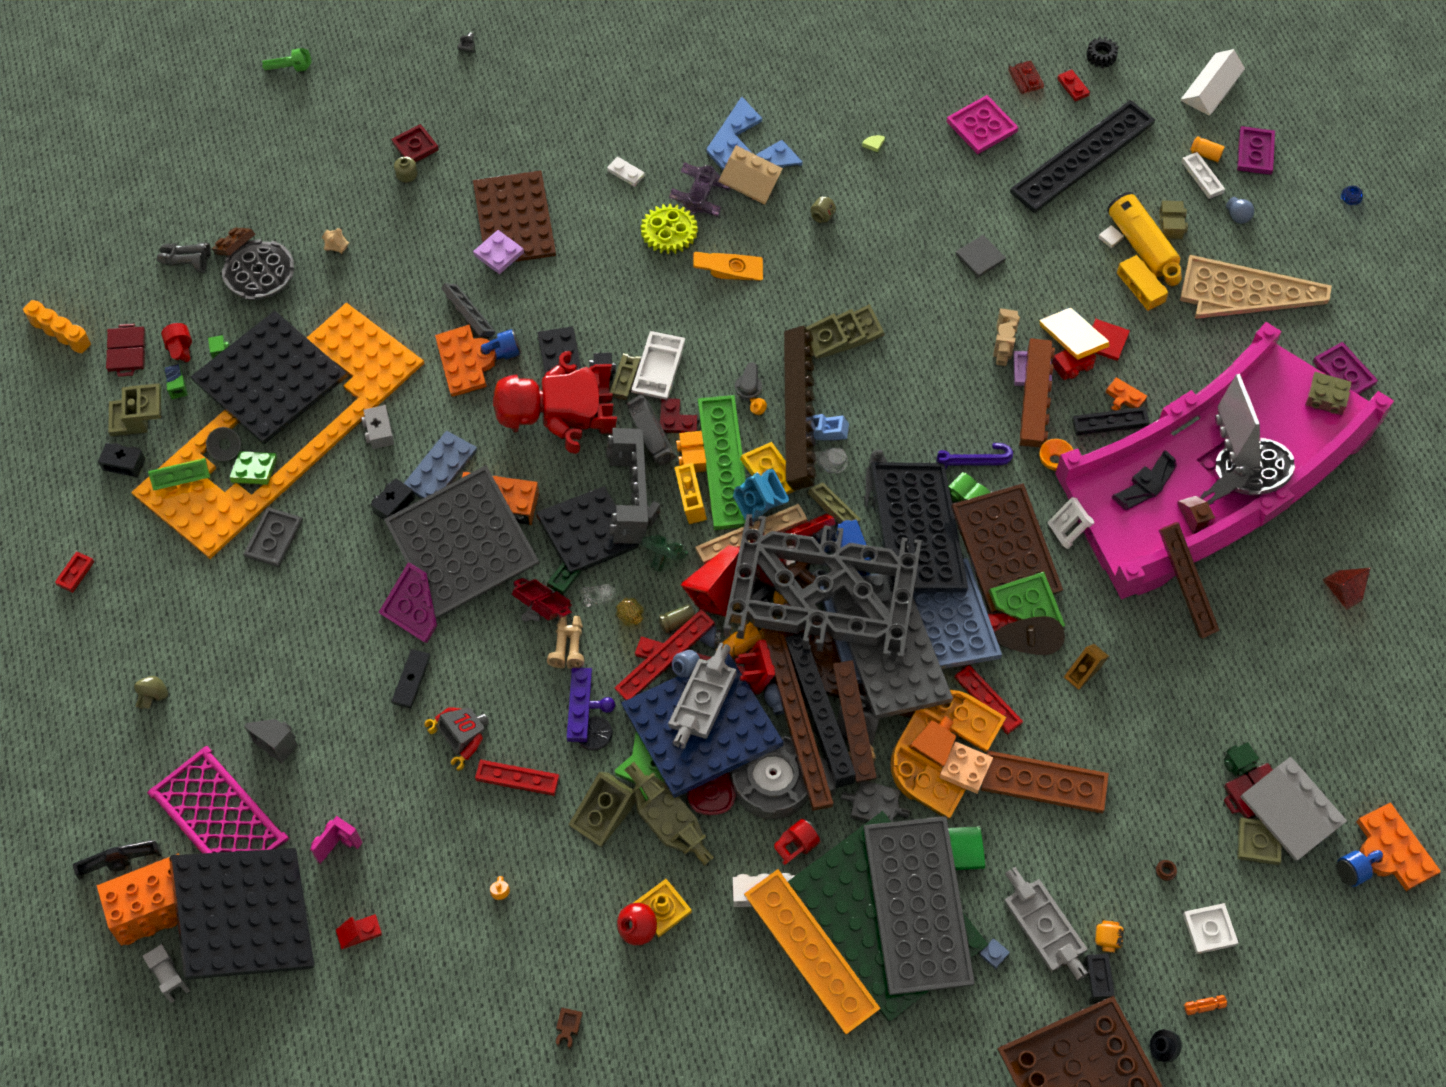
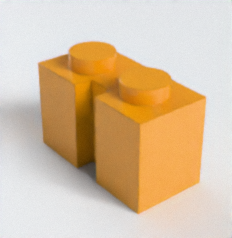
(692, 450)

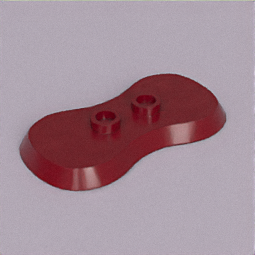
(713, 797)

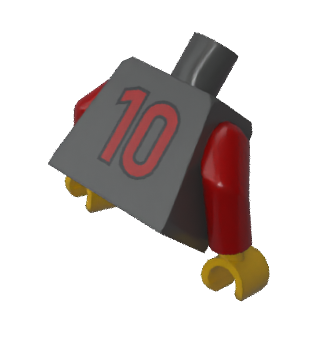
(461, 730)

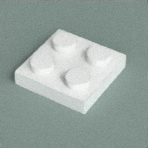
(1210, 928)

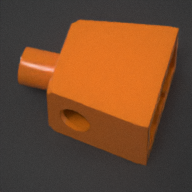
(935, 741)

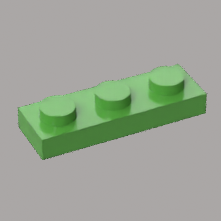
(179, 474)

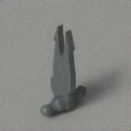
(876, 456)
(1228, 483)

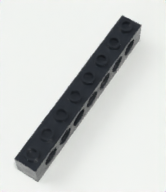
(820, 712)

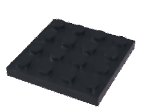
(582, 530)

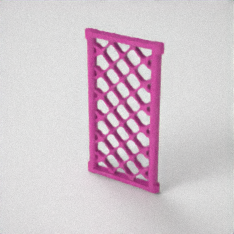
(206, 752)

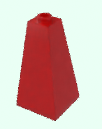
(713, 582)

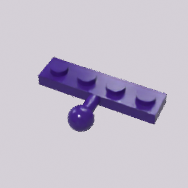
(580, 705)

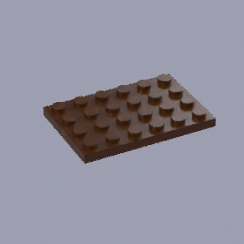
(517, 209)
(1004, 540)

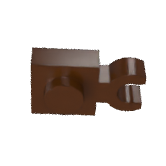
(568, 1024)

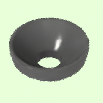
(213, 441)

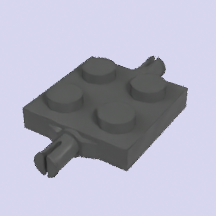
(873, 799)

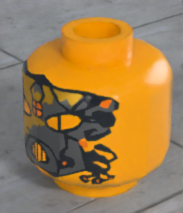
(1109, 936)

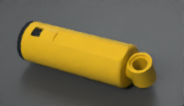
(1145, 237)

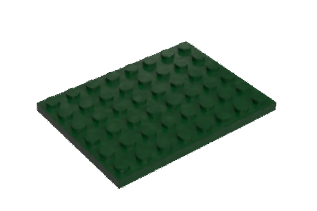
(842, 902)

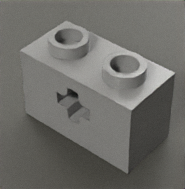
(378, 427)

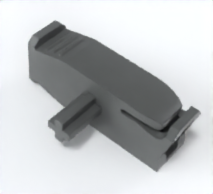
(653, 433)

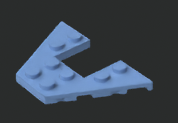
(740, 120)

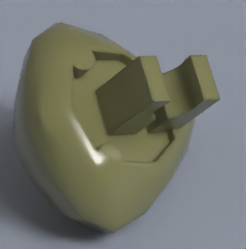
(148, 689)

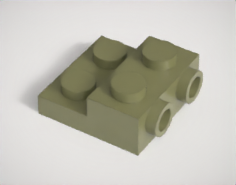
(1328, 393)

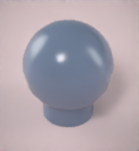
(1240, 210)
(773, 699)

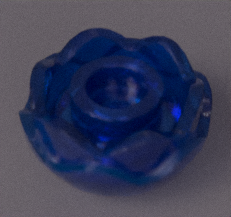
(1352, 195)

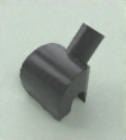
(467, 43)

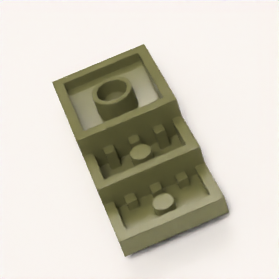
(844, 331)

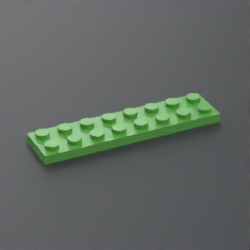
(723, 457)

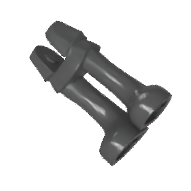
(195, 255)

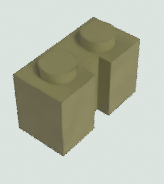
(1173, 219)

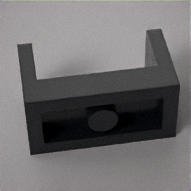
(1099, 977)

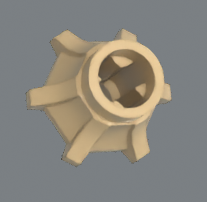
(335, 241)

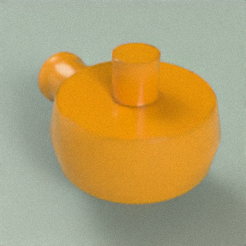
(758, 406)
(499, 889)

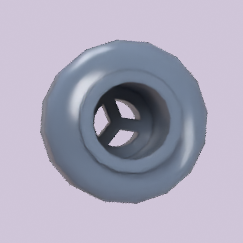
(684, 663)

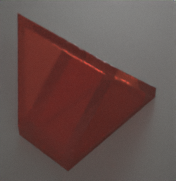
(1348, 585)

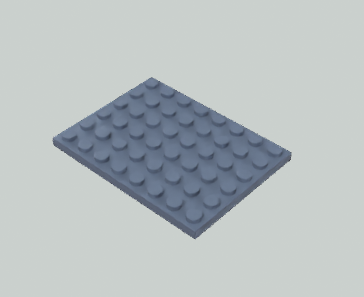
(954, 623)

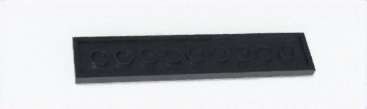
(1082, 156)

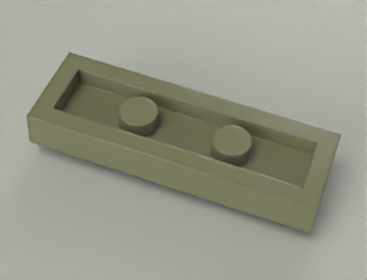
(832, 504)

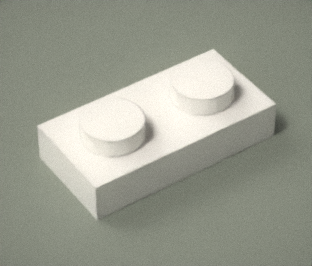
(626, 171)

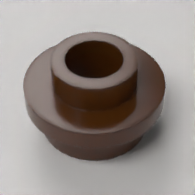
(1166, 864)

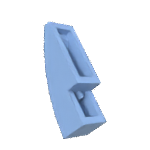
(830, 428)

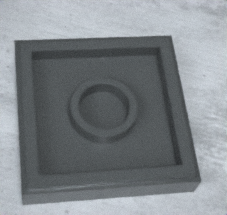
(980, 256)

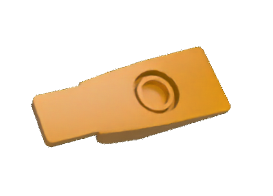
(730, 265)

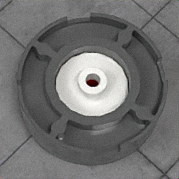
(771, 784)

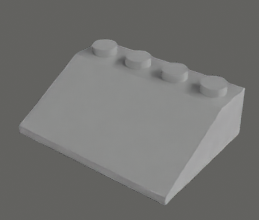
(1239, 425)
(1293, 808)

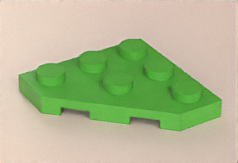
(1026, 598)

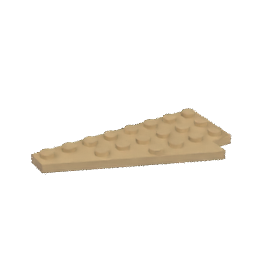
(1235, 289)

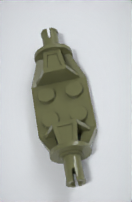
(667, 815)

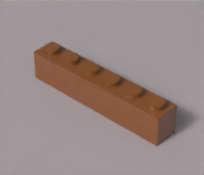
(1036, 393)

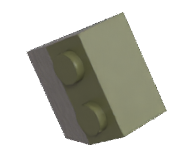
(603, 808)

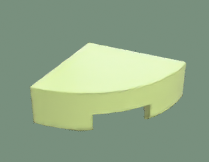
(873, 142)

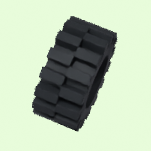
(1100, 59)

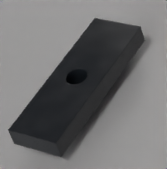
(414, 668)

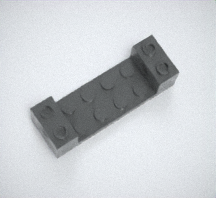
(628, 521)

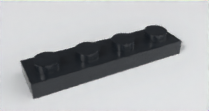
(1110, 421)

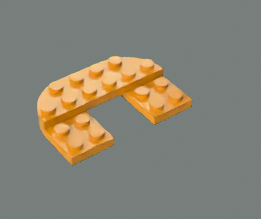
(919, 776)

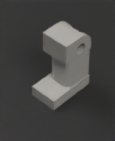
(166, 973)

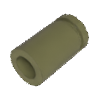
(676, 618)

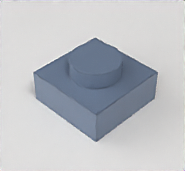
(994, 953)

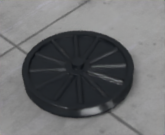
(599, 734)

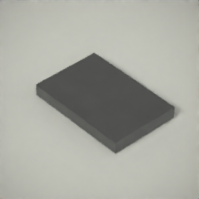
(273, 537)

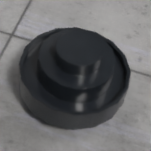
(1165, 1045)

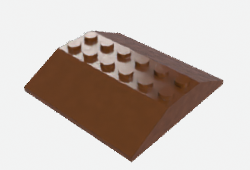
(1081, 1051)

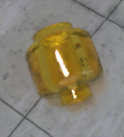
(630, 611)

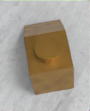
(1086, 665)

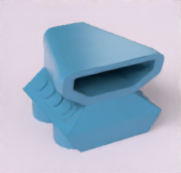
(760, 494)

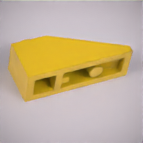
(690, 493)

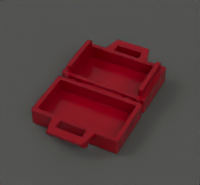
(125, 349)
(541, 599)
(1240, 785)

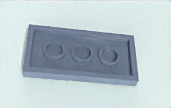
(440, 465)

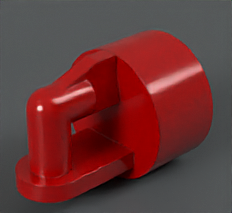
(177, 341)
(802, 835)

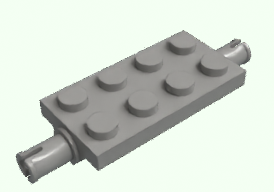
(702, 697)
(1045, 925)

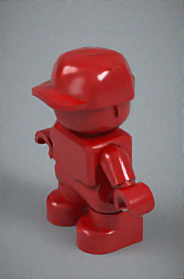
(564, 400)

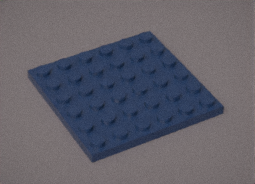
(736, 738)

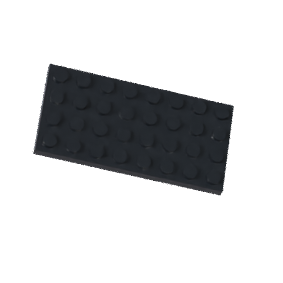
(916, 505)

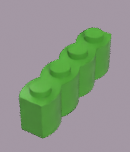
(965, 488)

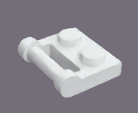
(1066, 518)

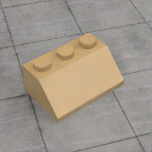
(750, 174)

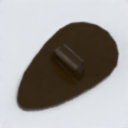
(1032, 635)

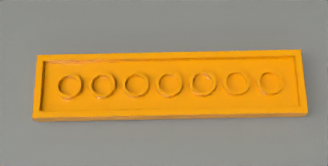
(812, 952)

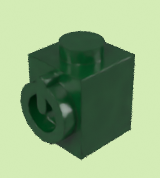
(1241, 759)

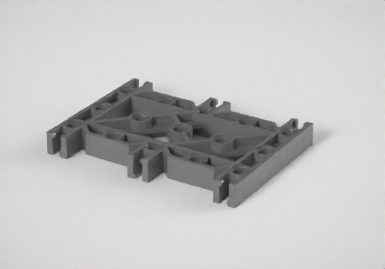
(802, 610)

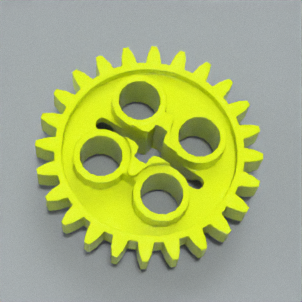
(669, 228)

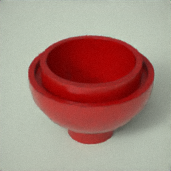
(643, 924)

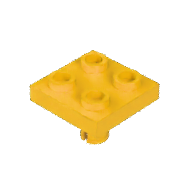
(667, 906)

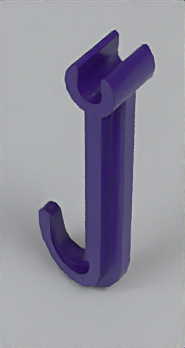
(976, 459)

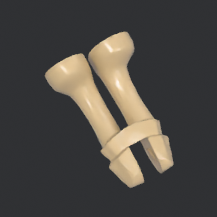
(564, 631)

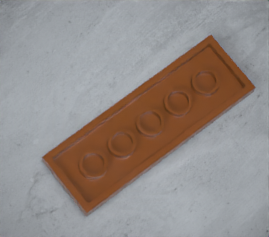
(1046, 782)

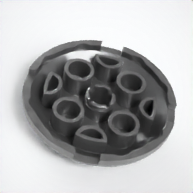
(244, 266)
(1272, 474)

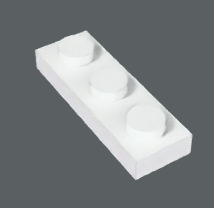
(1203, 175)

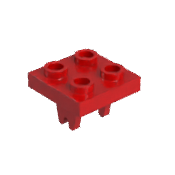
(758, 666)

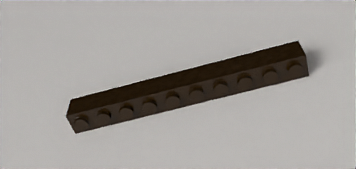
(799, 408)

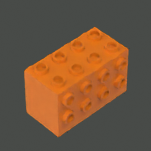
(139, 902)

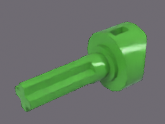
(296, 60)

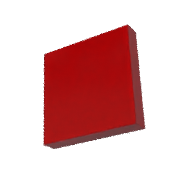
(1115, 335)

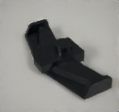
(1147, 482)
(116, 858)

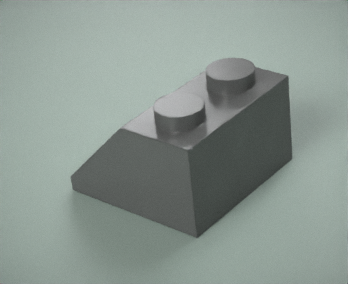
(272, 737)

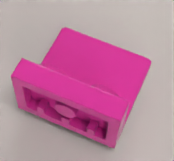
(334, 831)

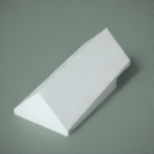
(1214, 82)

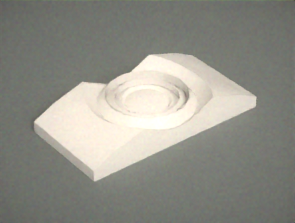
(658, 365)

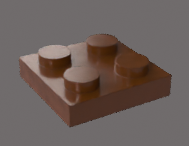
(233, 241)

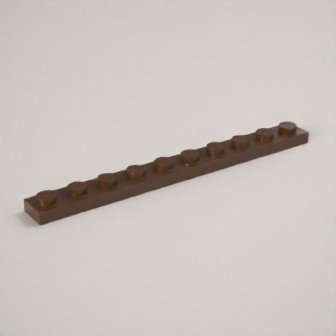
(798, 721)

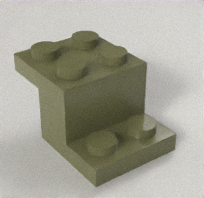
(134, 410)

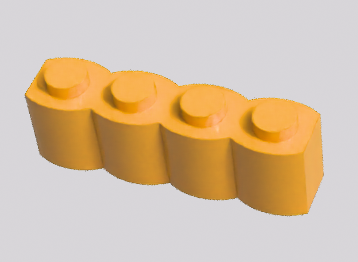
(57, 326)

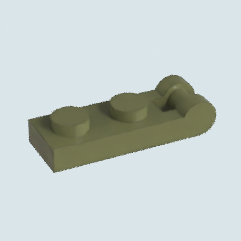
(625, 376)

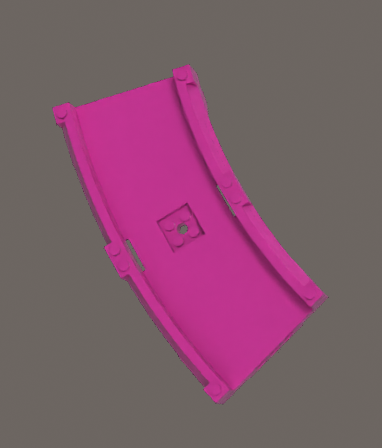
(1278, 388)

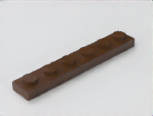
(1189, 580)
(854, 721)

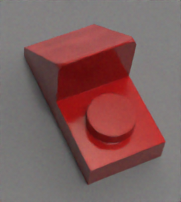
(358, 931)

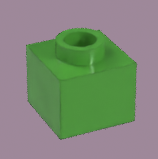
(217, 345)

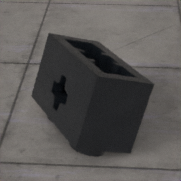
(121, 459)
(392, 500)

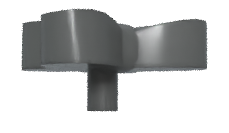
(530, 614)

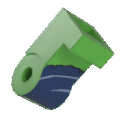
(175, 381)

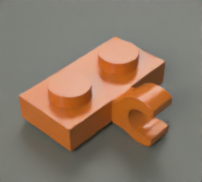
(1125, 395)

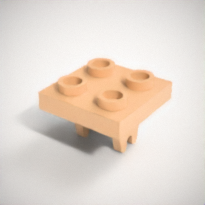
(966, 767)

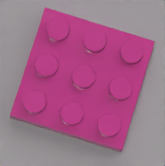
(982, 124)

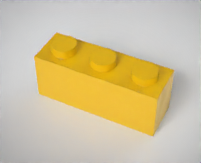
(1142, 282)

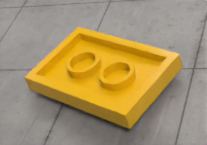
(767, 458)

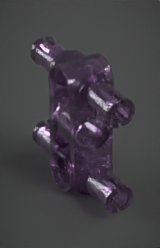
(705, 179)

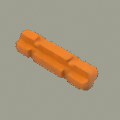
(1205, 1005)

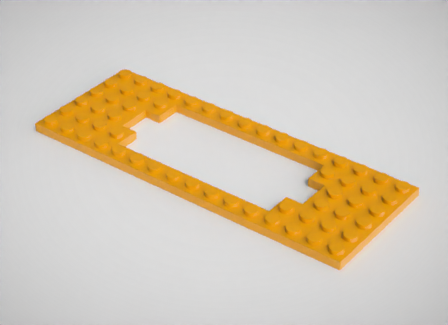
(214, 517)

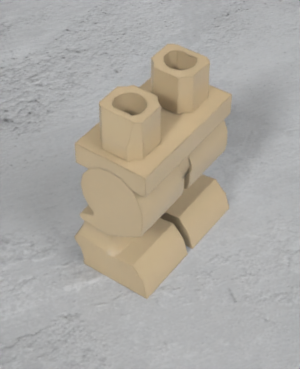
(1007, 329)

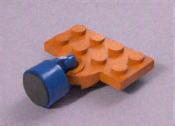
(467, 358)
(1387, 851)

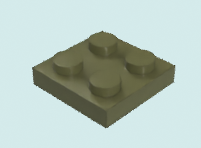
(1257, 843)

